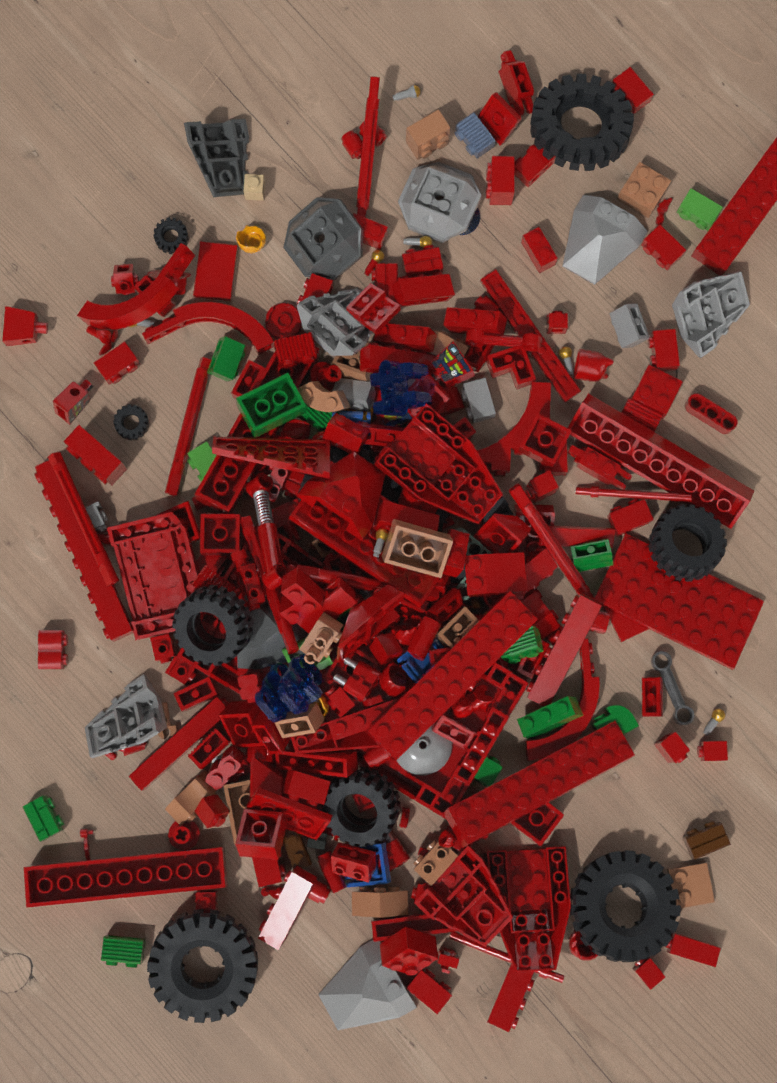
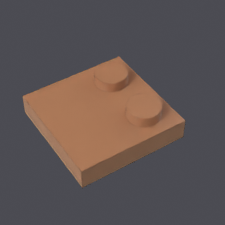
(692, 885)

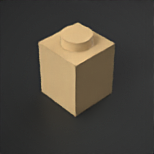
(254, 187)

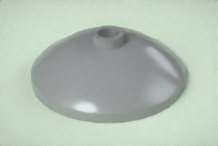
(426, 760)

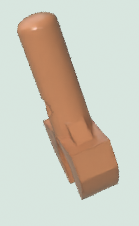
(173, 728)

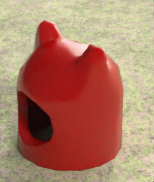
(591, 365)

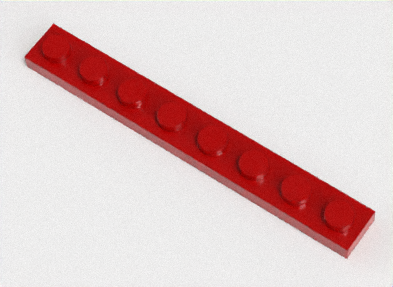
(522, 325)

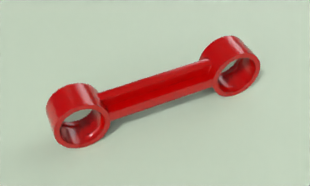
(478, 338)

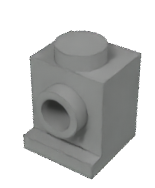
(97, 517)

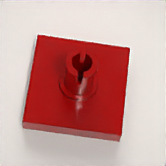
(499, 118)

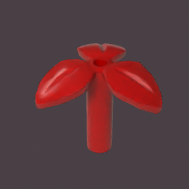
(105, 337)

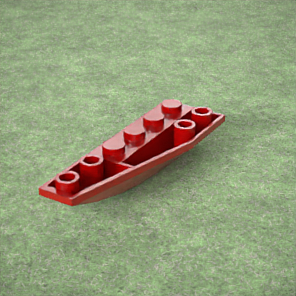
(342, 732)

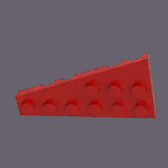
(291, 454)

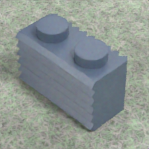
(474, 135)

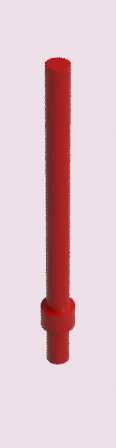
(596, 491)
(501, 955)

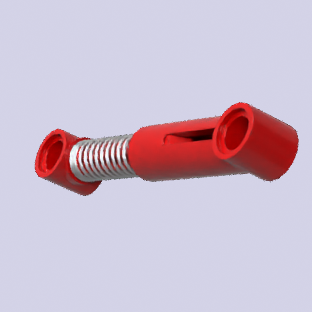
(267, 531)

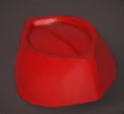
(296, 429)

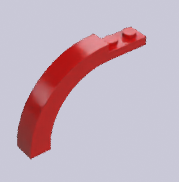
(144, 304)
(214, 313)
(572, 730)

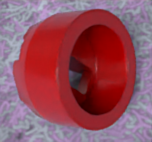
(446, 839)

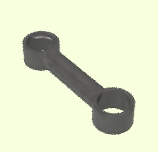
(672, 688)

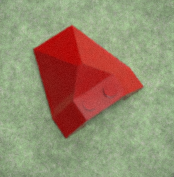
(349, 492)
(369, 619)
(467, 899)

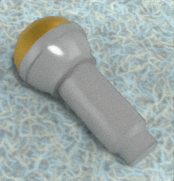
(412, 92)

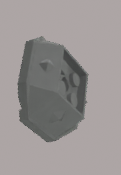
(341, 243)

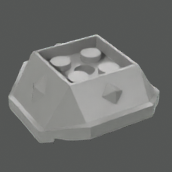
(444, 217)

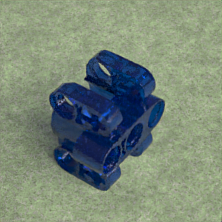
(394, 388)
(290, 691)

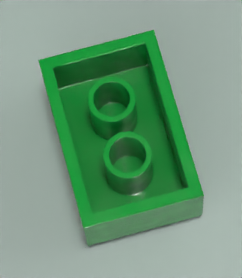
(271, 405)

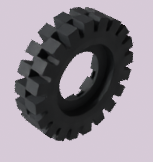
(609, 106)

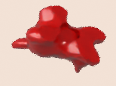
(471, 702)

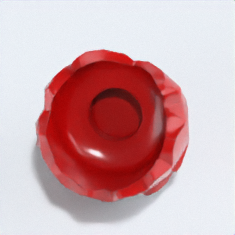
(406, 630)
(579, 949)

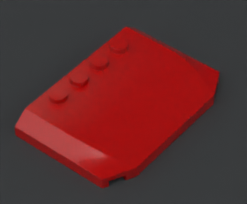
(154, 569)

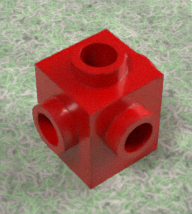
(124, 279)

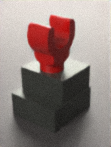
(318, 844)

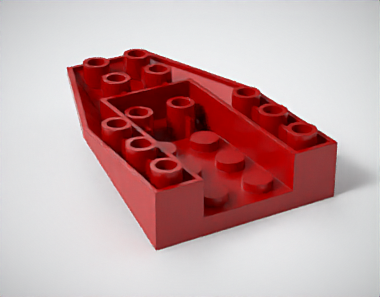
(440, 467)
(538, 898)

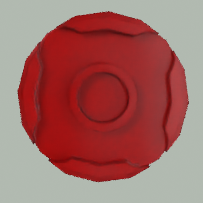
(282, 319)

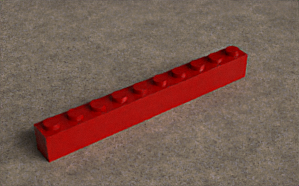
(106, 599)

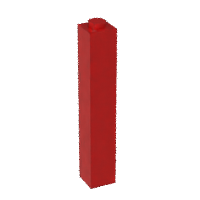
(179, 744)

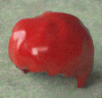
(395, 680)

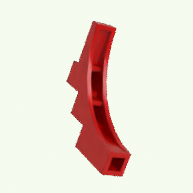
(499, 454)

